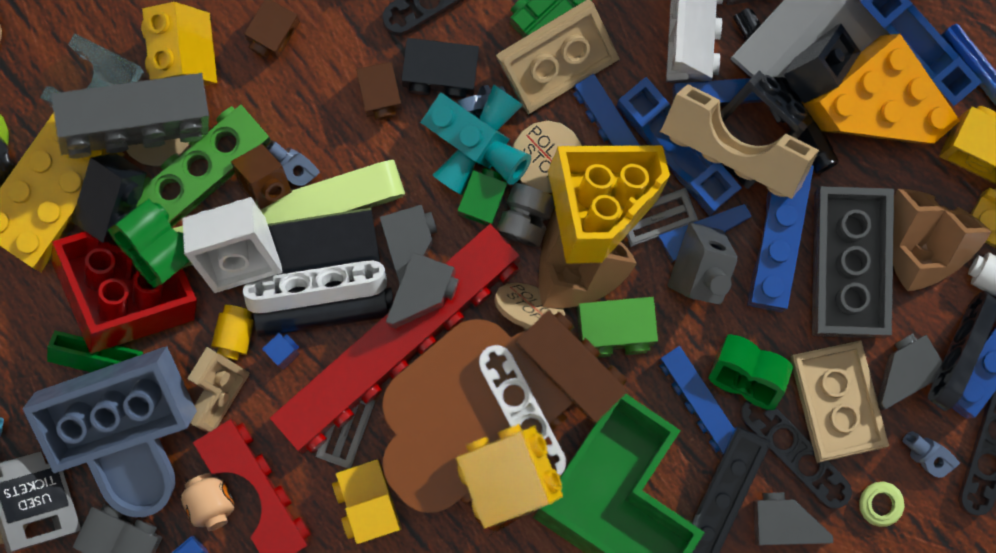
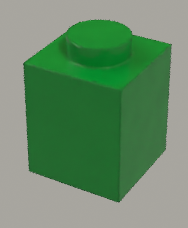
(482, 197)

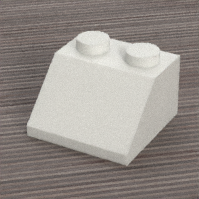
(231, 245)

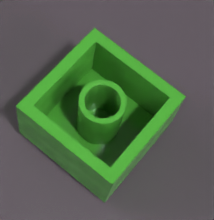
(618, 325)

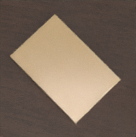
(558, 56)
(839, 401)

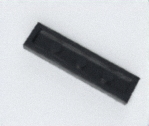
(728, 488)

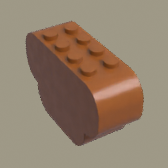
(447, 403)

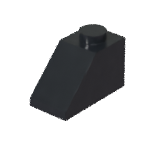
(822, 64)

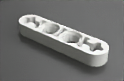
(315, 289)
(525, 410)

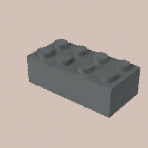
(131, 115)
(852, 262)

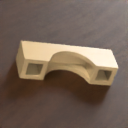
(698, 123)

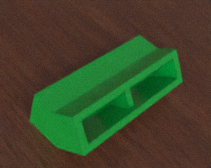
(73, 352)

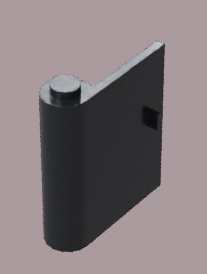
(320, 244)

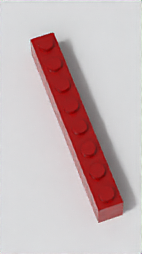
(386, 350)

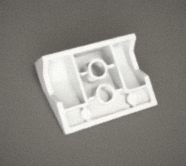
(692, 40)

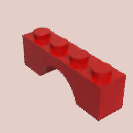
(228, 451)

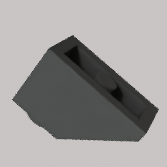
(408, 233)
(422, 290)
(908, 370)
(786, 522)

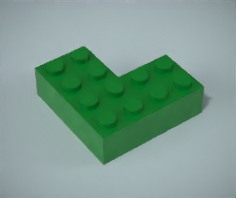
(604, 486)

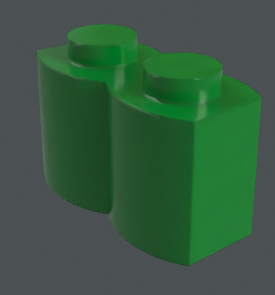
(150, 242)
(752, 372)

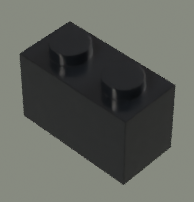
(440, 68)
(107, 194)

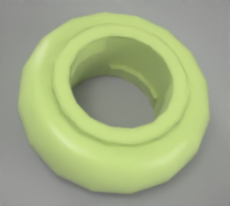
(867, 511)

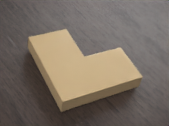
(221, 385)

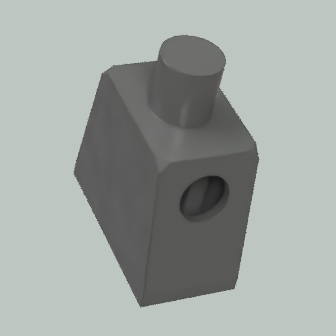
(704, 264)

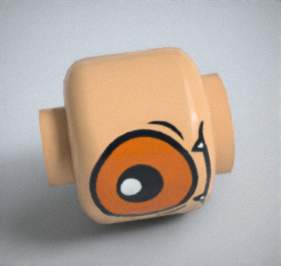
(207, 501)

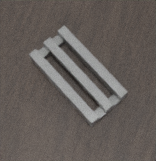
(686, 207)
(335, 457)

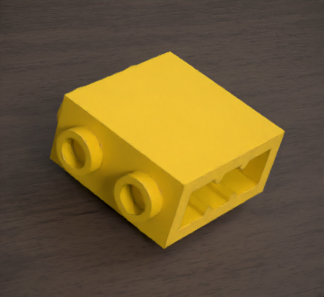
(178, 42)
(508, 475)

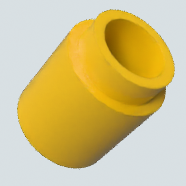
(233, 332)

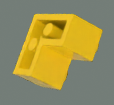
(367, 502)

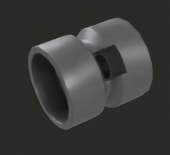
(526, 215)

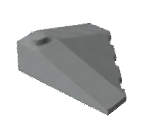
(796, 27)

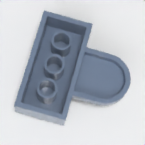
(115, 427)

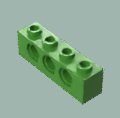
(196, 189)

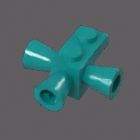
(476, 139)

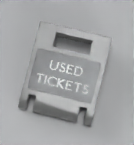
(32, 494)

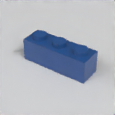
(282, 350)

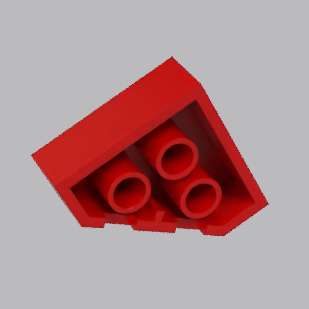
(111, 295)

